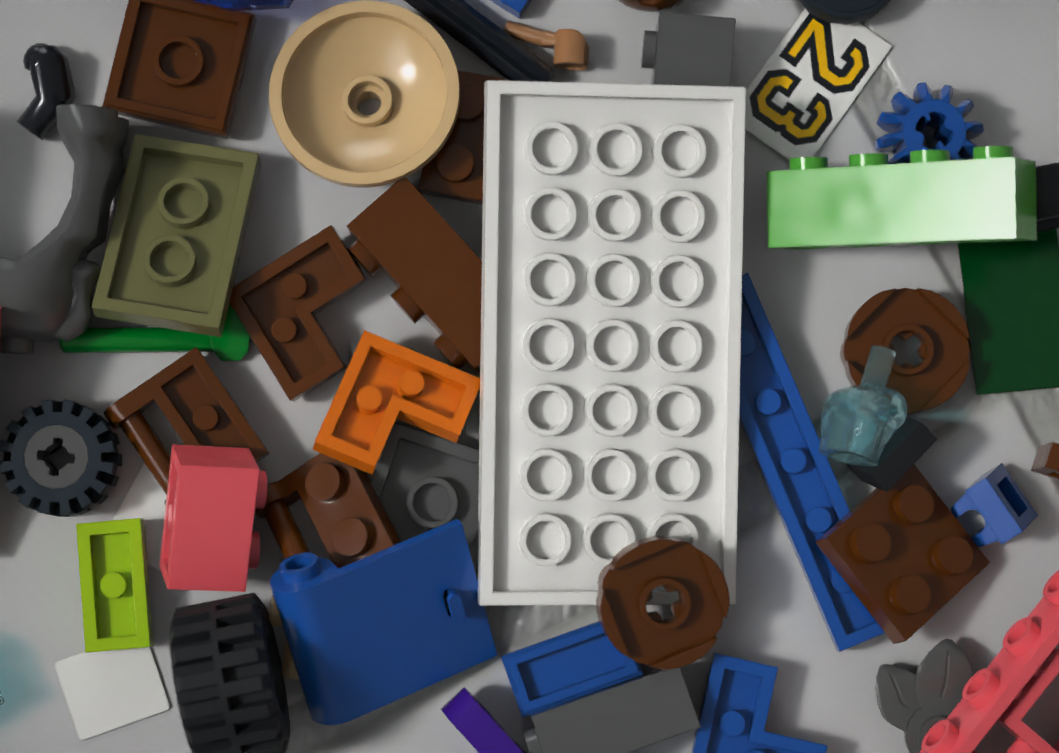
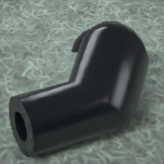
(52, 87)

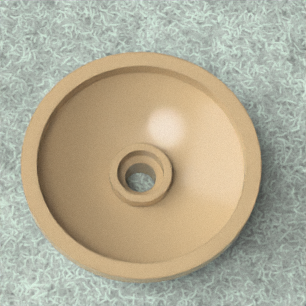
(355, 56)

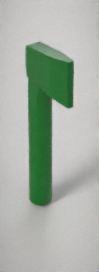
(230, 347)

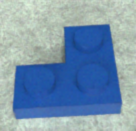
(737, 711)

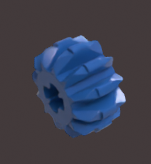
(914, 114)

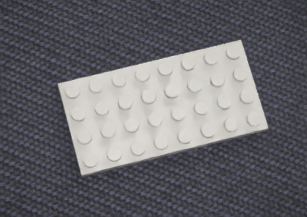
(607, 331)

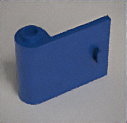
(381, 622)

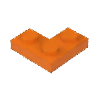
(388, 385)

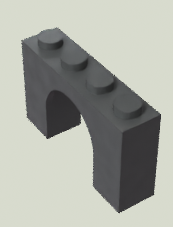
(617, 717)

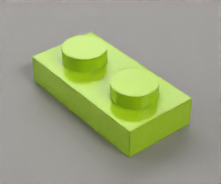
(114, 585)

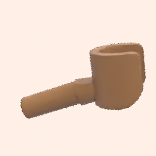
(568, 44)

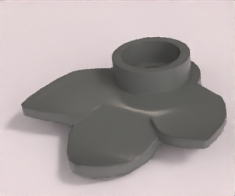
(923, 698)

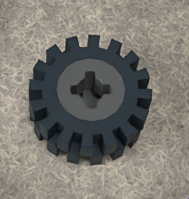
(83, 463)

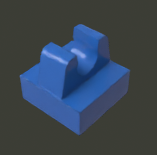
(1000, 504)

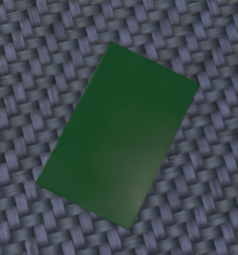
(1013, 312)

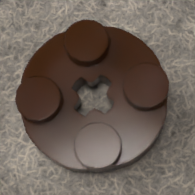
(928, 318)
(696, 616)

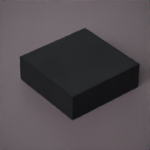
(898, 455)

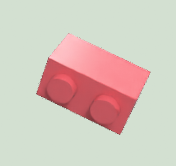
(211, 518)

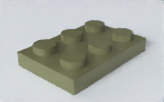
(177, 235)

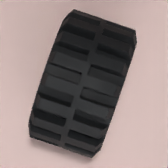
(229, 677)

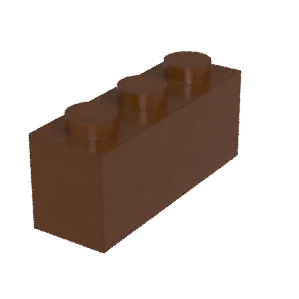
(428, 264)

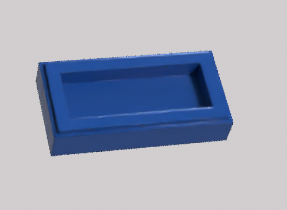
(566, 668)

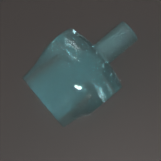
(864, 416)

